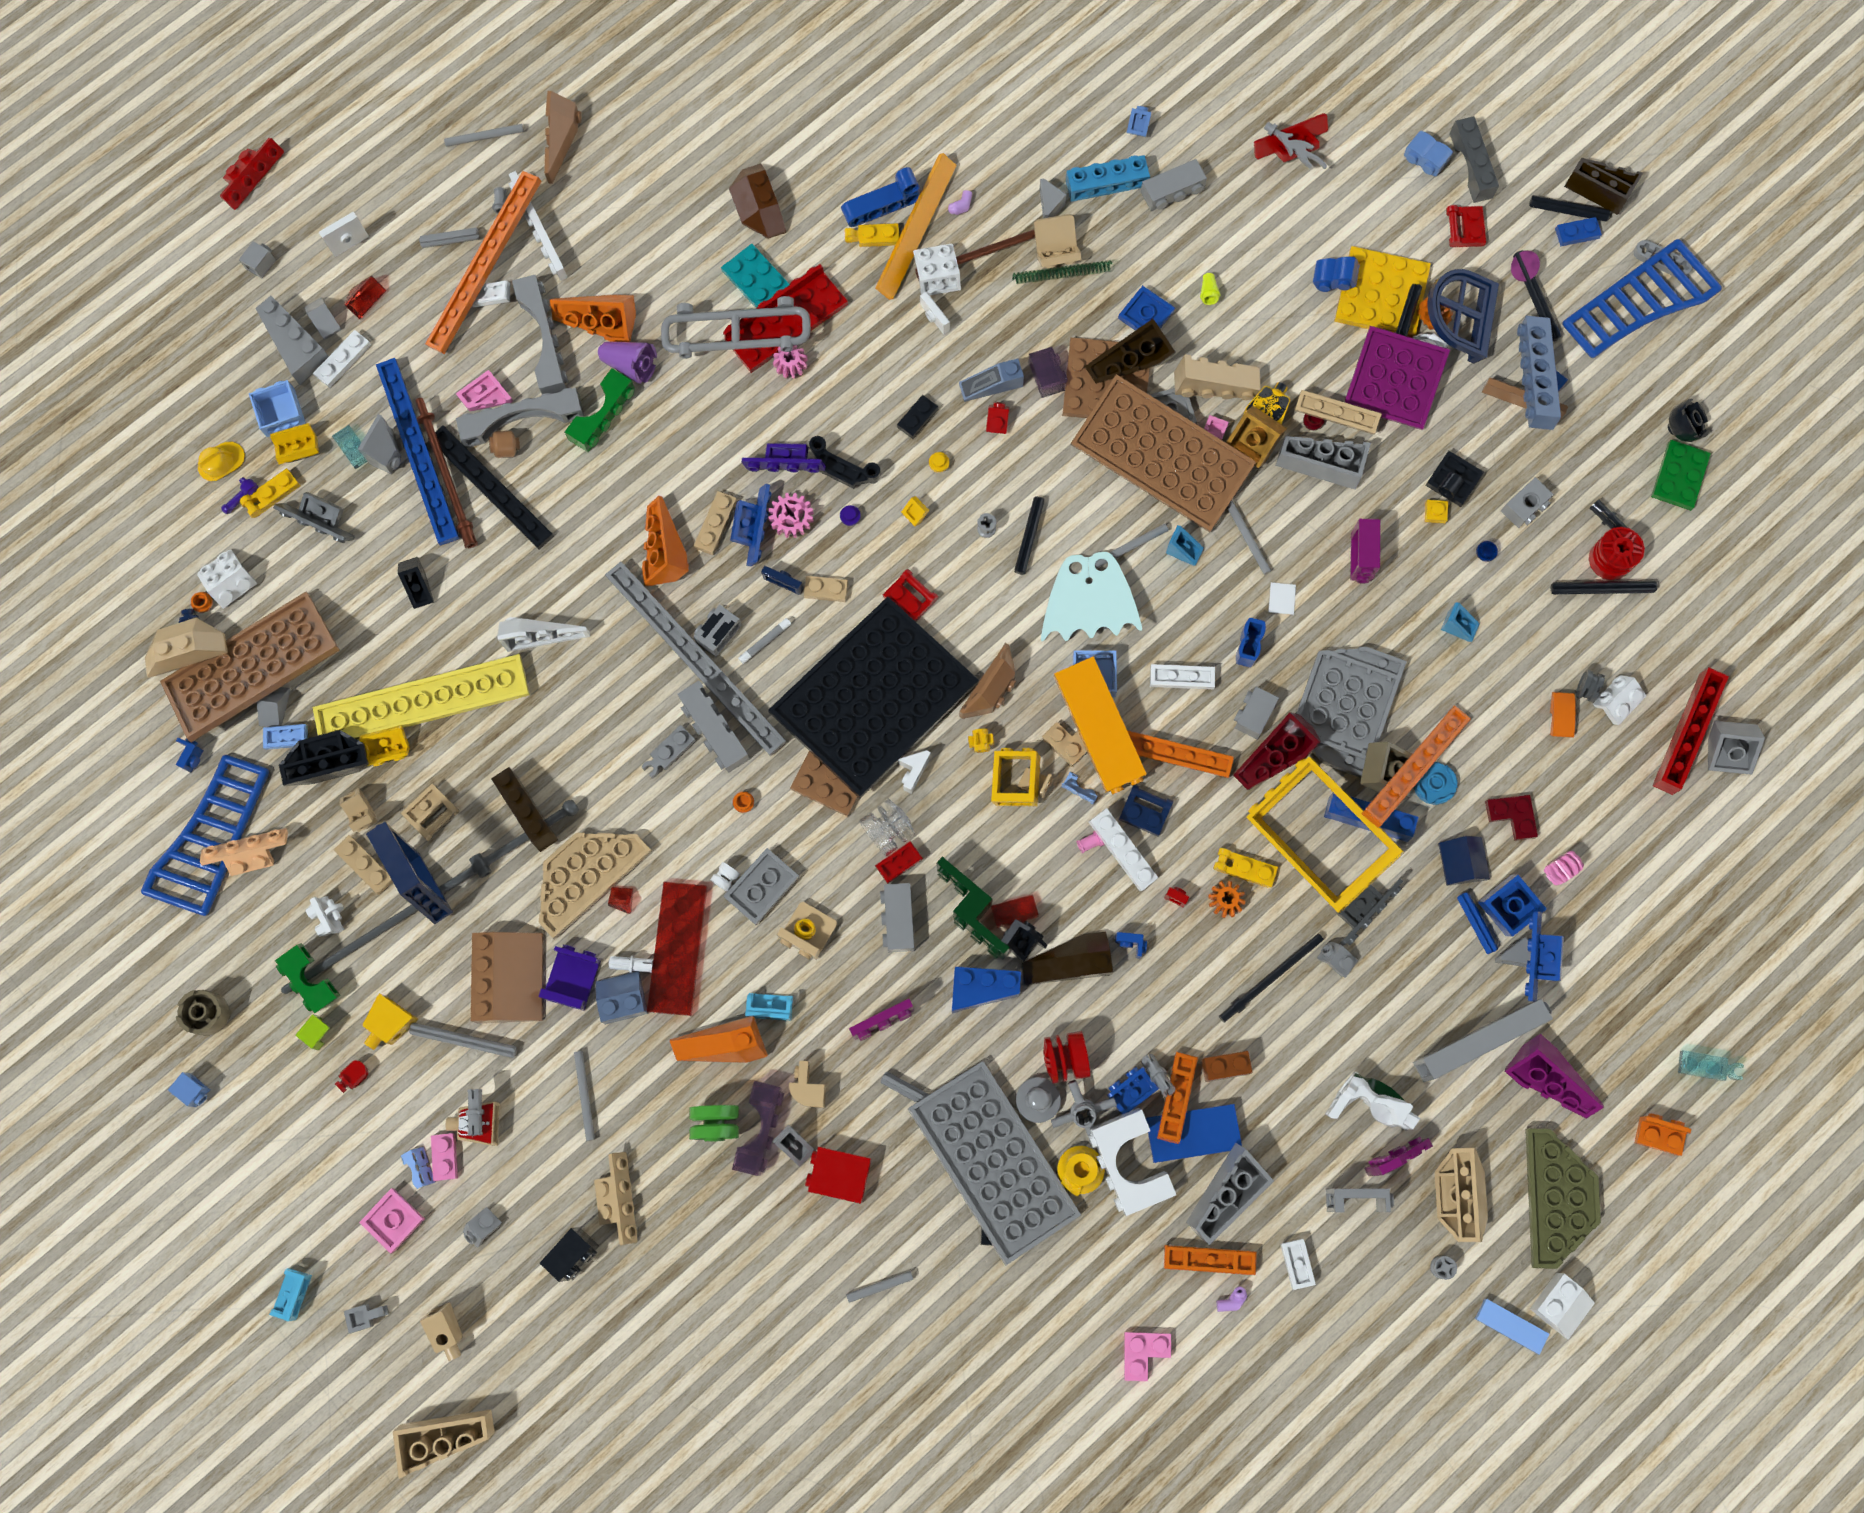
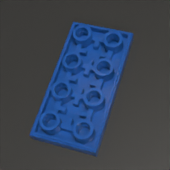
(1203, 1133)

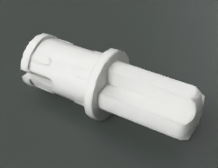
(631, 964)

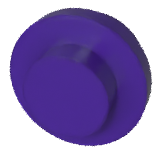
(850, 515)

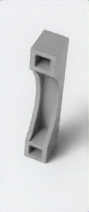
(548, 370)
(478, 427)

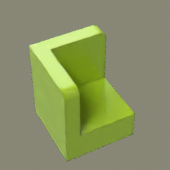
(313, 1032)

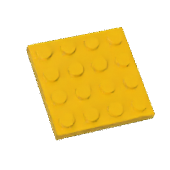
(1381, 291)

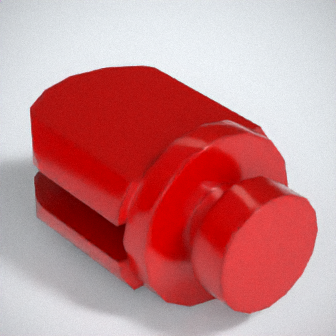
(352, 1075)

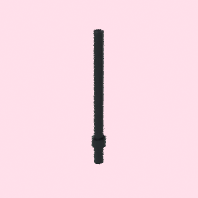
(1238, 1005)

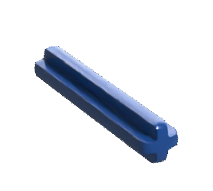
(1477, 923)

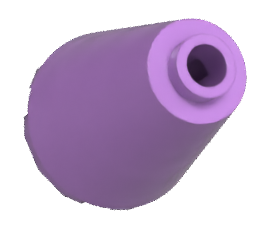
(630, 359)

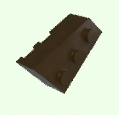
(1603, 184)

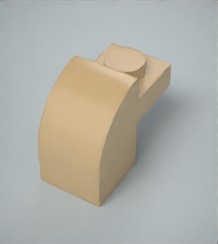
(358, 810)
(804, 1093)

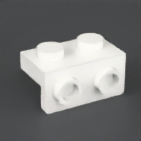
(1620, 698)

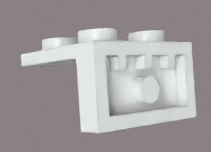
(937, 269)

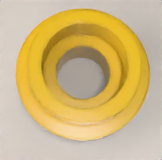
(804, 924)

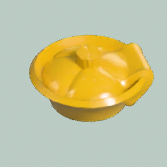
(1080, 1170)

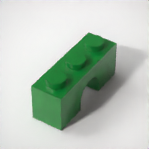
(293, 966)

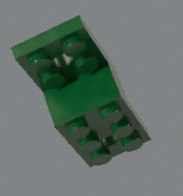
(971, 908)

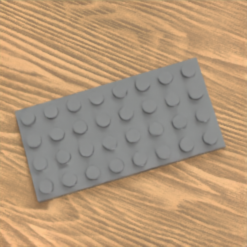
(994, 1162)

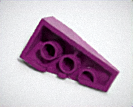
(1548, 1072)

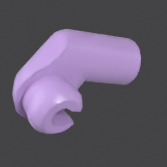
(962, 205)
(1234, 1302)

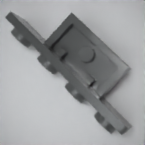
(319, 514)
(1359, 911)

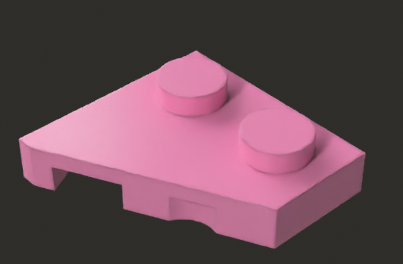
(483, 393)

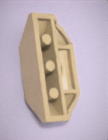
(183, 645)
(1462, 1195)

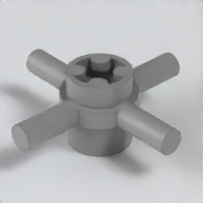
(1079, 1105)

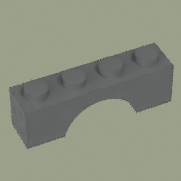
(1481, 176)

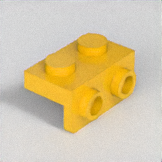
(295, 443)
(385, 745)

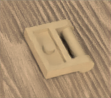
(424, 807)

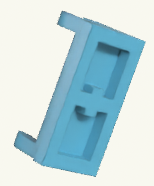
(769, 1006)
(291, 1295)

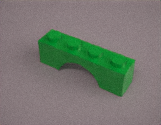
(587, 430)

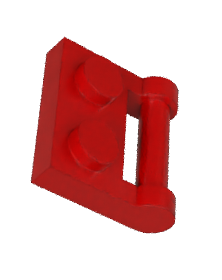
(1472, 226)
(906, 599)

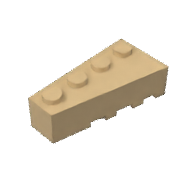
(1216, 379)
(436, 1439)

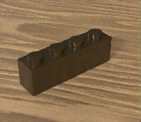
(524, 809)

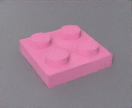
(392, 1220)

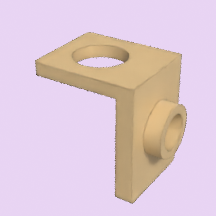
(1044, 783)

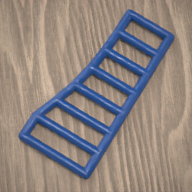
(1641, 320)
(186, 835)

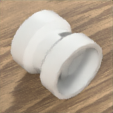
(727, 872)

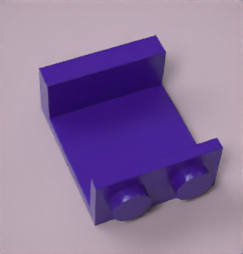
(571, 978)

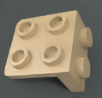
(1056, 241)
(824, 928)

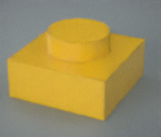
(915, 511)
(1436, 511)

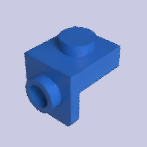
(190, 756)

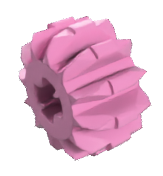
(790, 362)
(1563, 868)

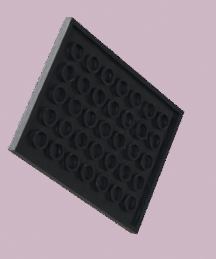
(873, 697)

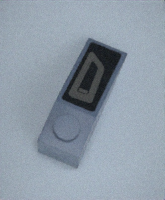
(994, 380)

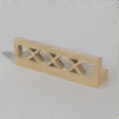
(1337, 412)

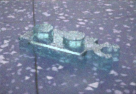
(1707, 1066)

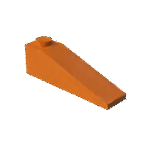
(728, 1042)

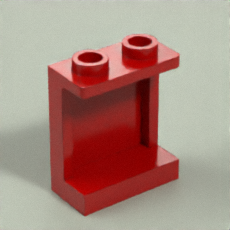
(838, 1175)

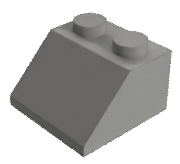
(1734, 747)

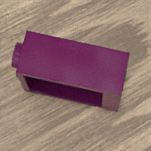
(1365, 550)

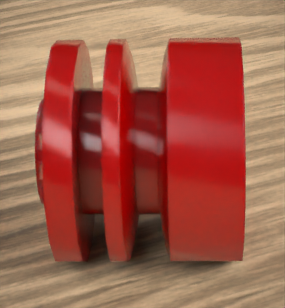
(1616, 553)
(1066, 1057)

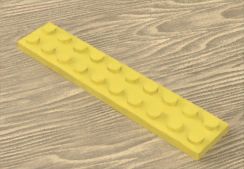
(425, 699)

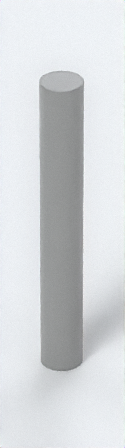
(880, 1286)

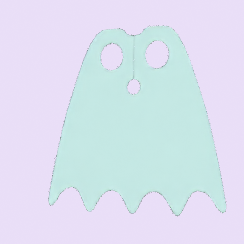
(1090, 606)

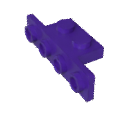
(785, 457)

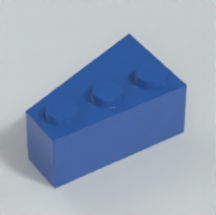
(983, 986)

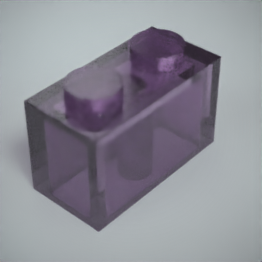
(1047, 372)

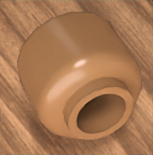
(504, 444)

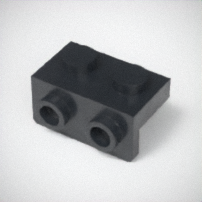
(1022, 939)

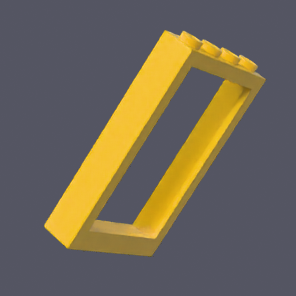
(1273, 796)

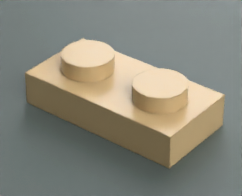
(825, 588)

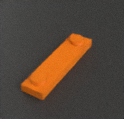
(1176, 1104)
(1210, 1260)

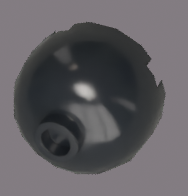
(1688, 421)

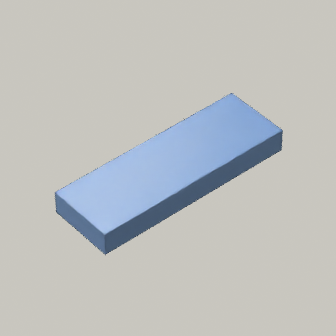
(1512, 1326)

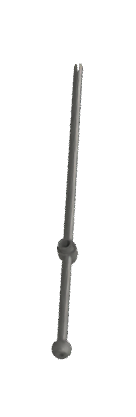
(479, 866)

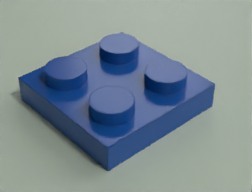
(1144, 307)

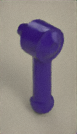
(247, 487)

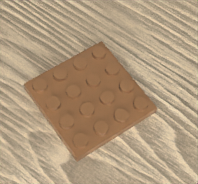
(1081, 390)

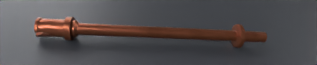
(993, 248)
(464, 526)

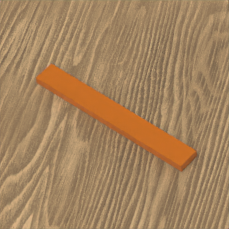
(1415, 766)

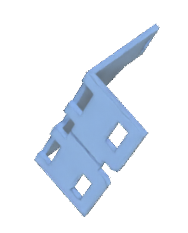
(1071, 785)
(408, 1159)

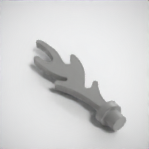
(1297, 145)

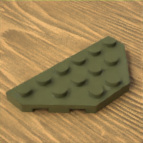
(1561, 1199)

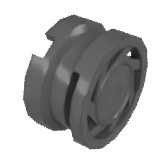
(1590, 685)

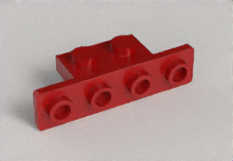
(1302, 131)
(249, 171)

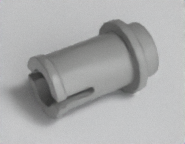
(499, 199)

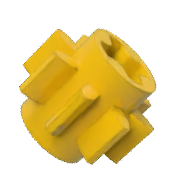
(981, 740)

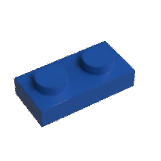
(1578, 231)

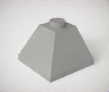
(380, 446)

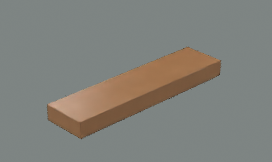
(1510, 394)

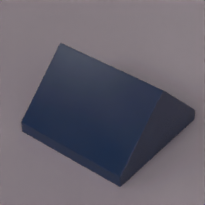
(1464, 860)

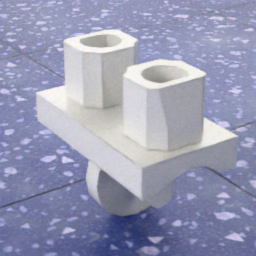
(328, 915)

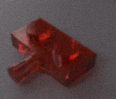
(1019, 909)

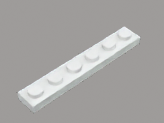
(541, 235)

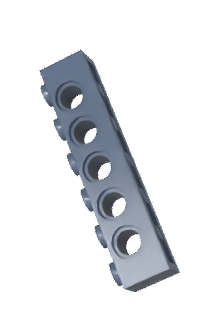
(1539, 373)

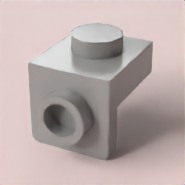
(1337, 958)
(481, 1227)

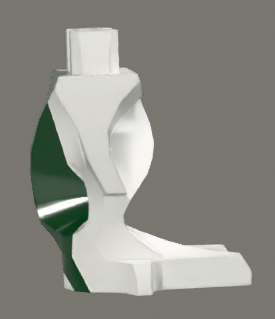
(1383, 1101)

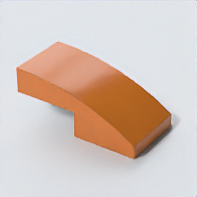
(1563, 714)

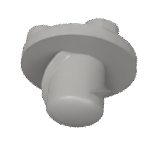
(1038, 1100)

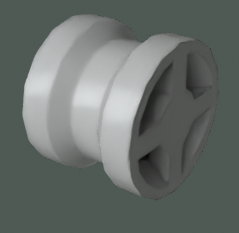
(1448, 1266)

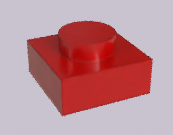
(1177, 896)

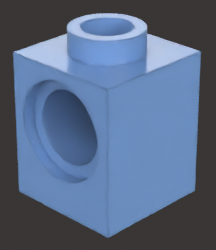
(189, 1090)

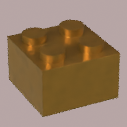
(1256, 435)

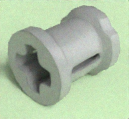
(981, 528)

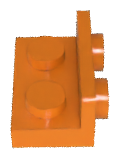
(1661, 1134)

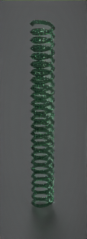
(1064, 271)

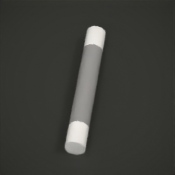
(764, 641)

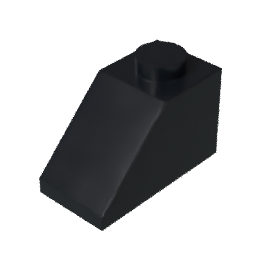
(415, 582)

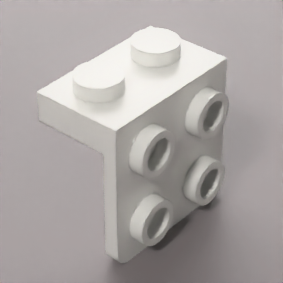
(226, 578)

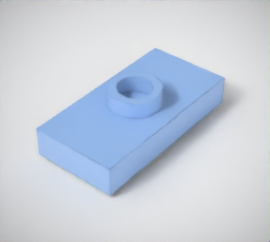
(283, 736)

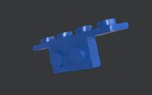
(749, 524)
(1545, 957)

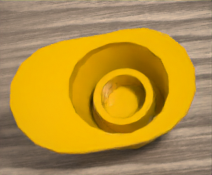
(220, 460)

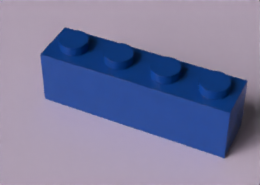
(1397, 825)

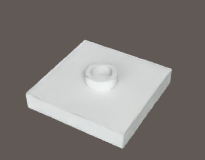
(343, 234)

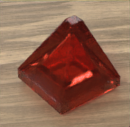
(621, 899)

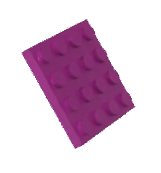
(1397, 377)

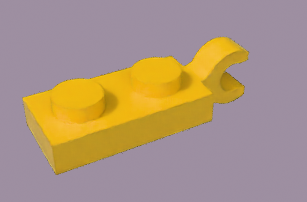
(873, 235)

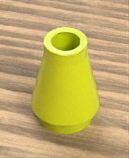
(1209, 291)

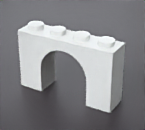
(1131, 1195)

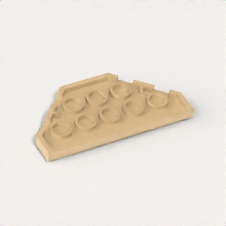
(583, 873)

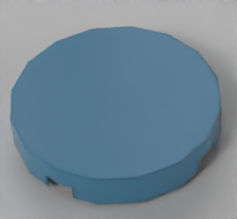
(1437, 784)

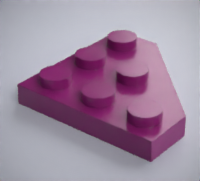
(1397, 1157)

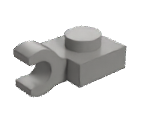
(361, 1317)

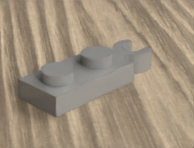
(669, 750)

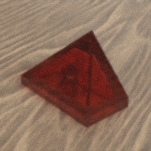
(364, 296)

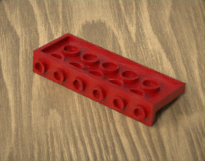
(812, 292)

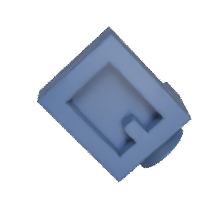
(1139, 121)

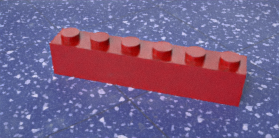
(1690, 731)

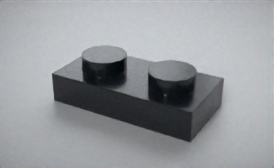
(917, 416)

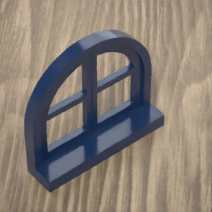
(1483, 315)

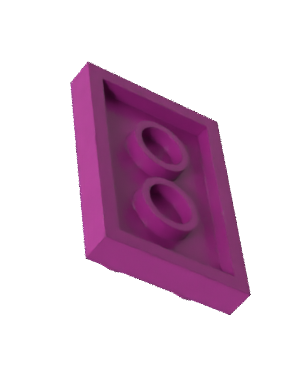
(882, 1020)

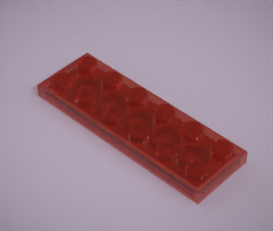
(677, 949)

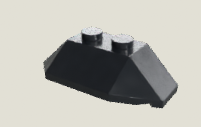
(323, 759)

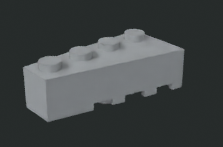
(294, 344)
(1325, 459)
(713, 727)
(1229, 1194)

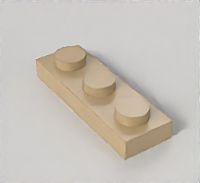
(715, 523)
(363, 864)

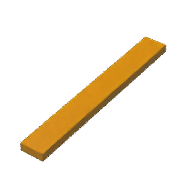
(915, 226)

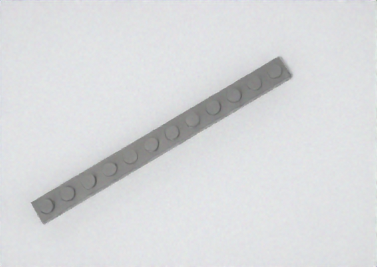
(695, 659)

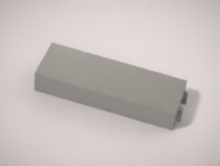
(1483, 1040)

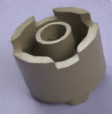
(191, 1013)

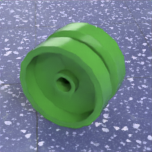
(714, 1122)

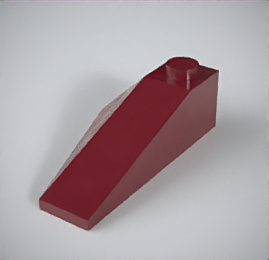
(1280, 750)

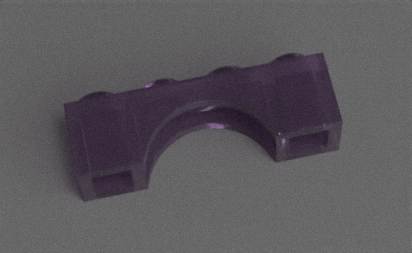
(751, 1158)

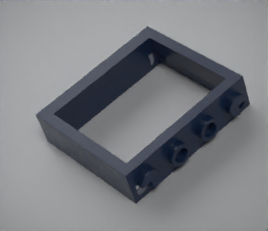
(409, 873)

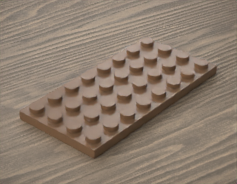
(1163, 453)
(255, 666)

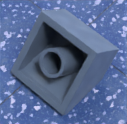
(620, 998)

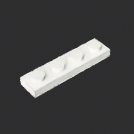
(1123, 849)

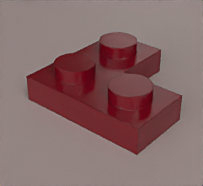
(1518, 811)

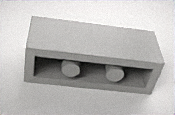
(1173, 185)
(897, 917)

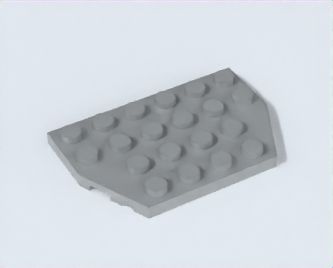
(1349, 703)

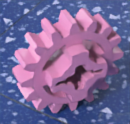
(795, 507)

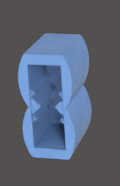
(1428, 153)

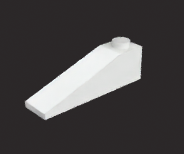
(526, 633)

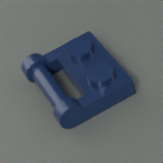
(1142, 816)

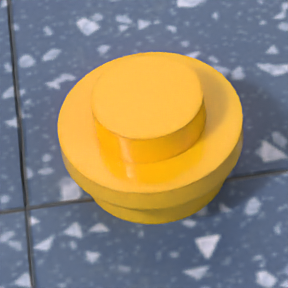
(939, 462)

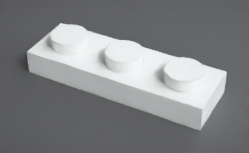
(342, 359)
(1182, 676)

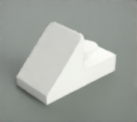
(917, 764)

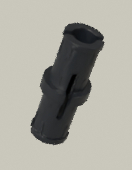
(1598, 508)

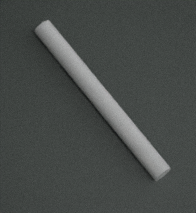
(483, 135)
(1248, 538)
(1134, 543)
(584, 1096)

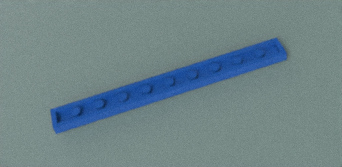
(417, 452)

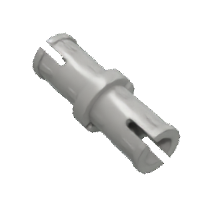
(1158, 1075)
(474, 1112)

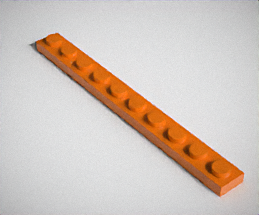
(483, 262)

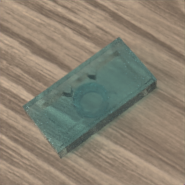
(349, 444)

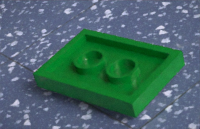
(1680, 475)

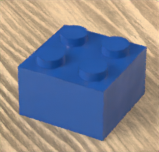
(1511, 905)

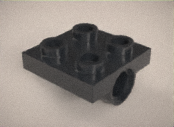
(1454, 478)

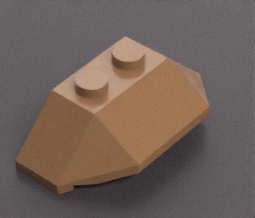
(992, 686)

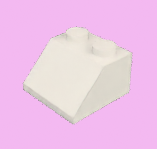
(1562, 1304)

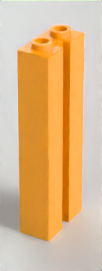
(1100, 725)

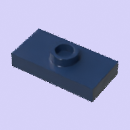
(782, 579)

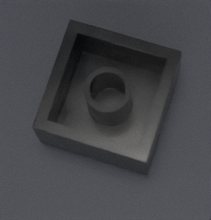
(569, 1255)

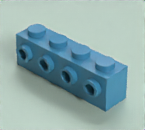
(1106, 178)

